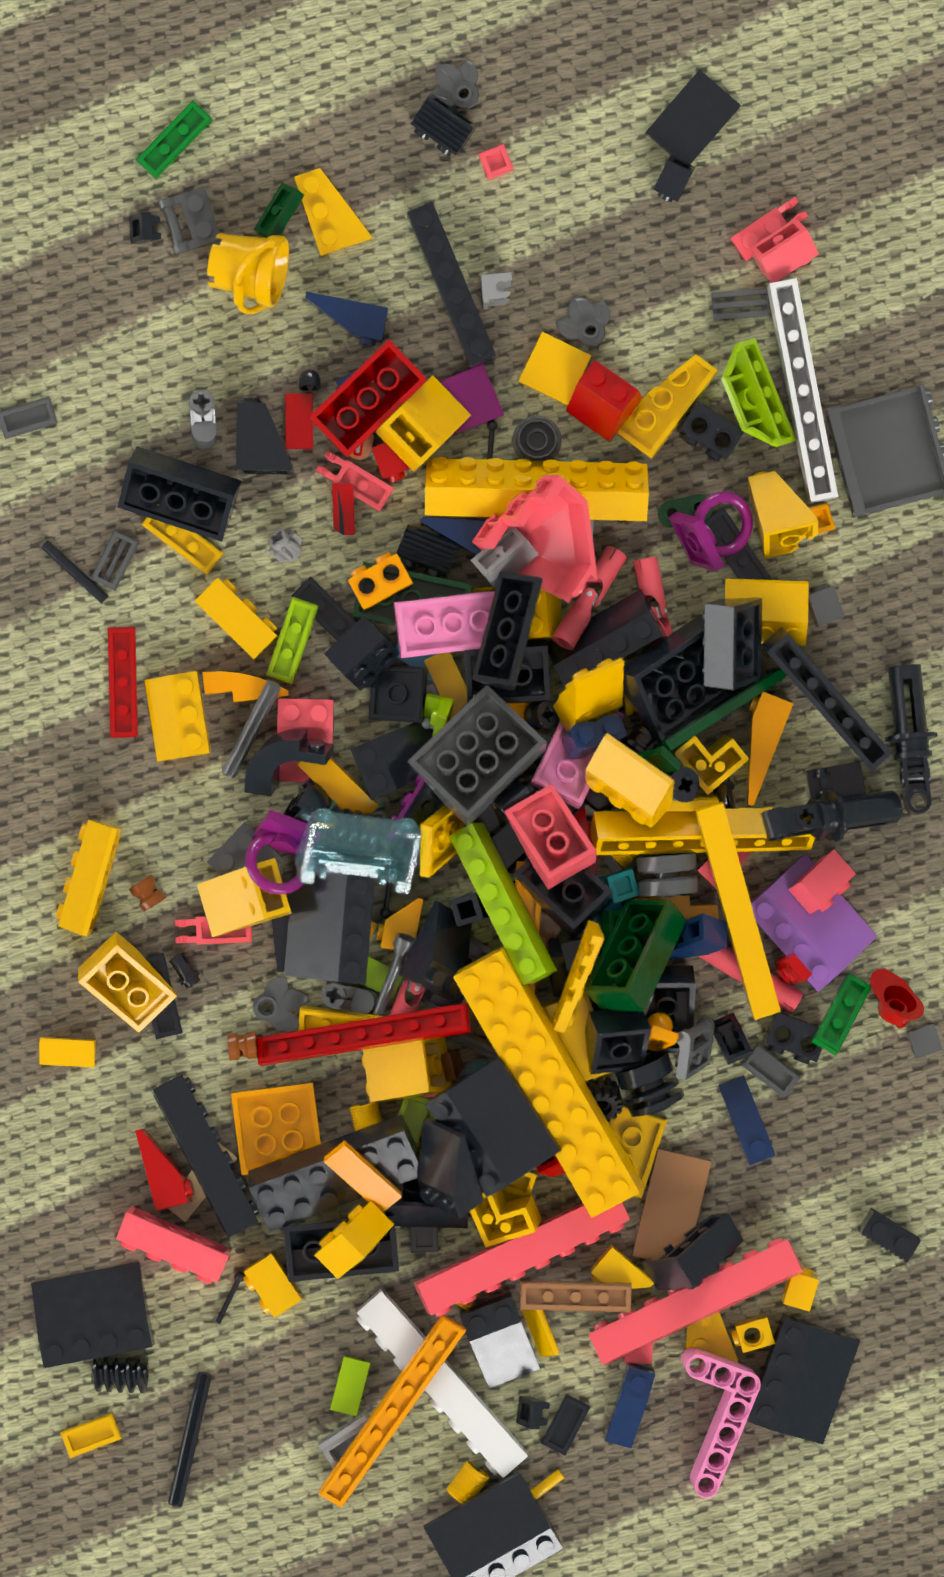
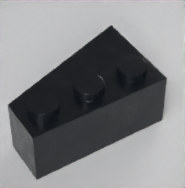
(696, 1255)

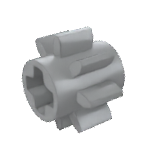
(285, 545)

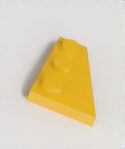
(328, 214)

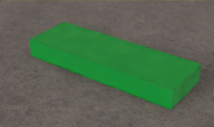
(174, 139)
(841, 1014)

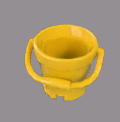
(250, 269)

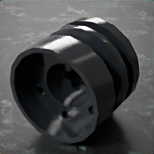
(651, 1090)

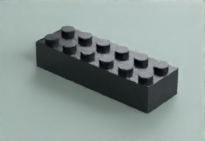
(307, 1186)

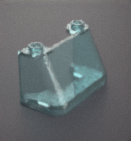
(359, 847)

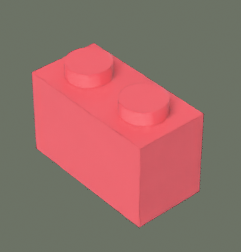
(784, 251)
(822, 882)

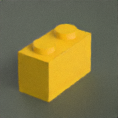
(272, 1285)

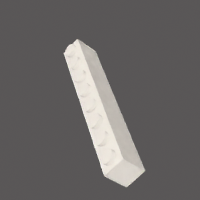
(802, 391)
(447, 1388)

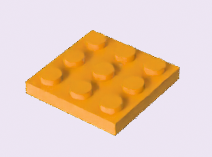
(274, 1123)

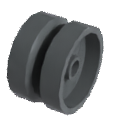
(667, 876)

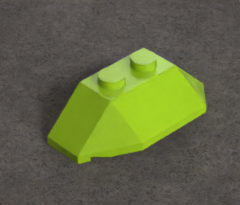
(755, 395)

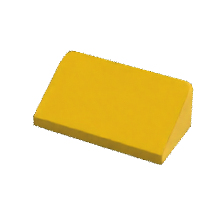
(67, 1051)
(541, 1332)

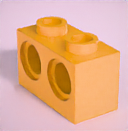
(383, 587)

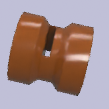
(147, 893)
(242, 1045)

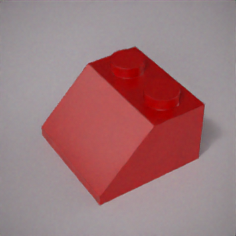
(603, 401)

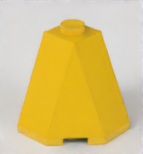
(779, 515)

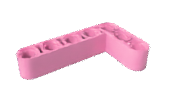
(723, 1416)

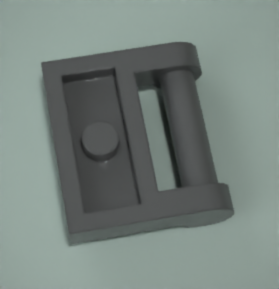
(198, 217)
(694, 1055)

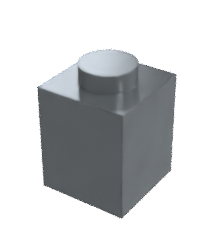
(824, 605)

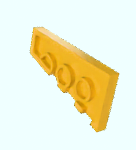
(666, 406)
(577, 977)

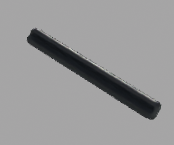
(189, 1439)

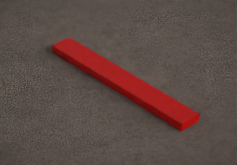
(363, 1034)

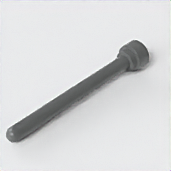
(402, 947)

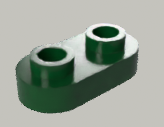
(682, 505)

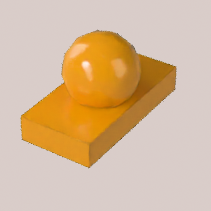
(661, 1032)

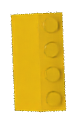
(89, 877)

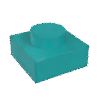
(622, 884)

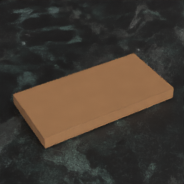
(670, 1202)

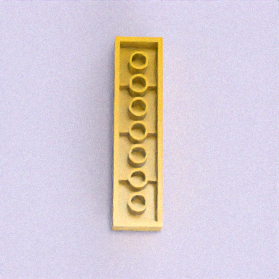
(486, 486)

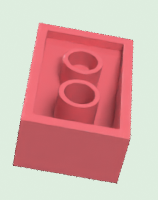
(307, 714)
(551, 836)

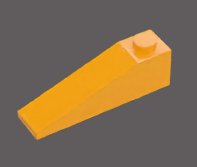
(766, 727)

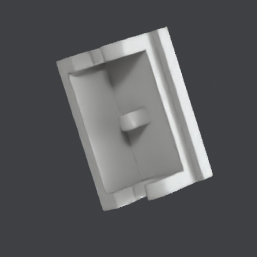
(493, 289)
(508, 556)
(337, 1442)

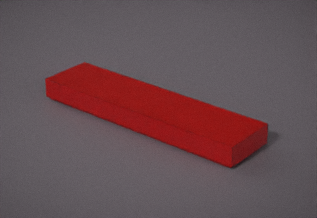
(122, 682)

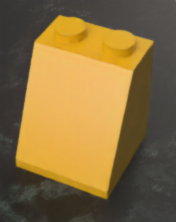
(405, 1070)

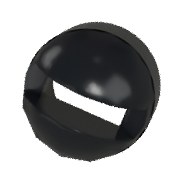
(309, 378)

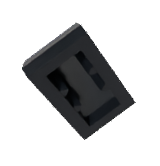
(731, 1039)

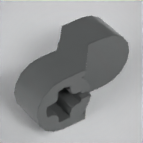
(202, 407)
(337, 997)

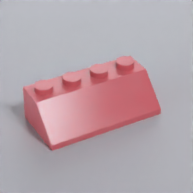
(173, 1244)

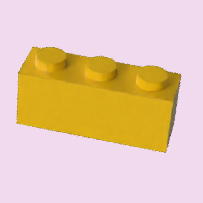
(237, 617)

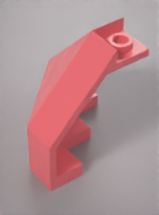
(557, 527)

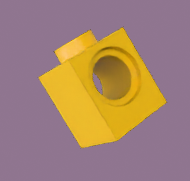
(800, 1290)
(763, 1339)

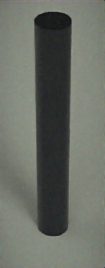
(74, 571)

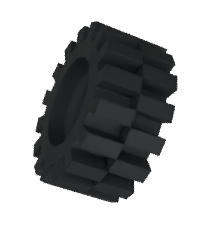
(607, 1096)

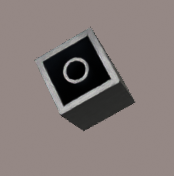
(258, 441)

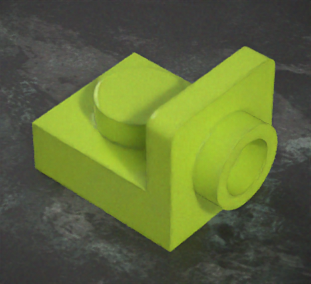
(439, 711)

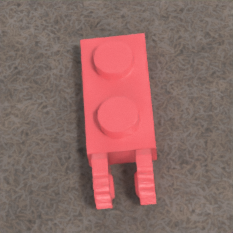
(764, 227)
(366, 486)
(204, 936)

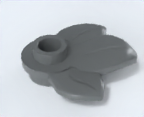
(454, 81)
(583, 317)
(284, 1004)

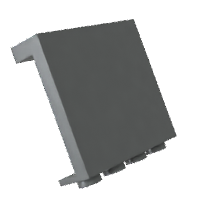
(888, 450)

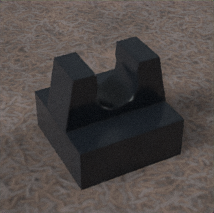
(141, 228)
(530, 1412)

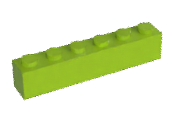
(503, 903)

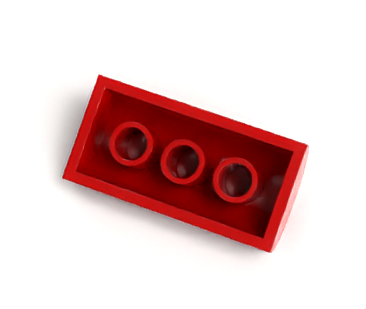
(367, 398)

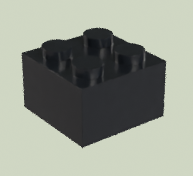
(362, 653)

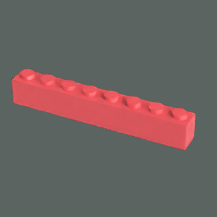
(511, 1258)
(688, 1307)

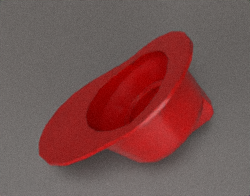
(896, 999)

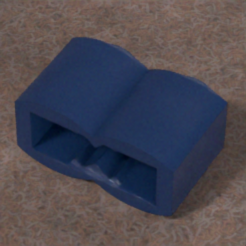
(587, 736)

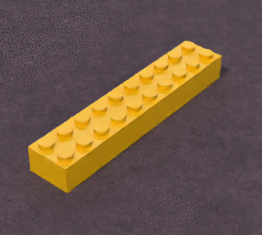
(550, 1081)

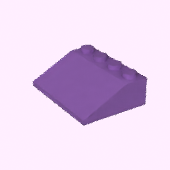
(821, 940)

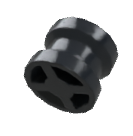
(541, 715)

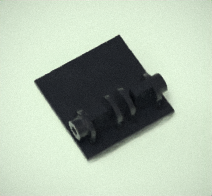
(843, 778)

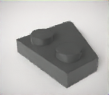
(233, 852)

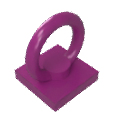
(698, 538)
(282, 835)

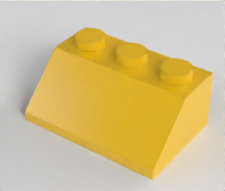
(782, 604)
(177, 716)
(629, 781)
(574, 1035)

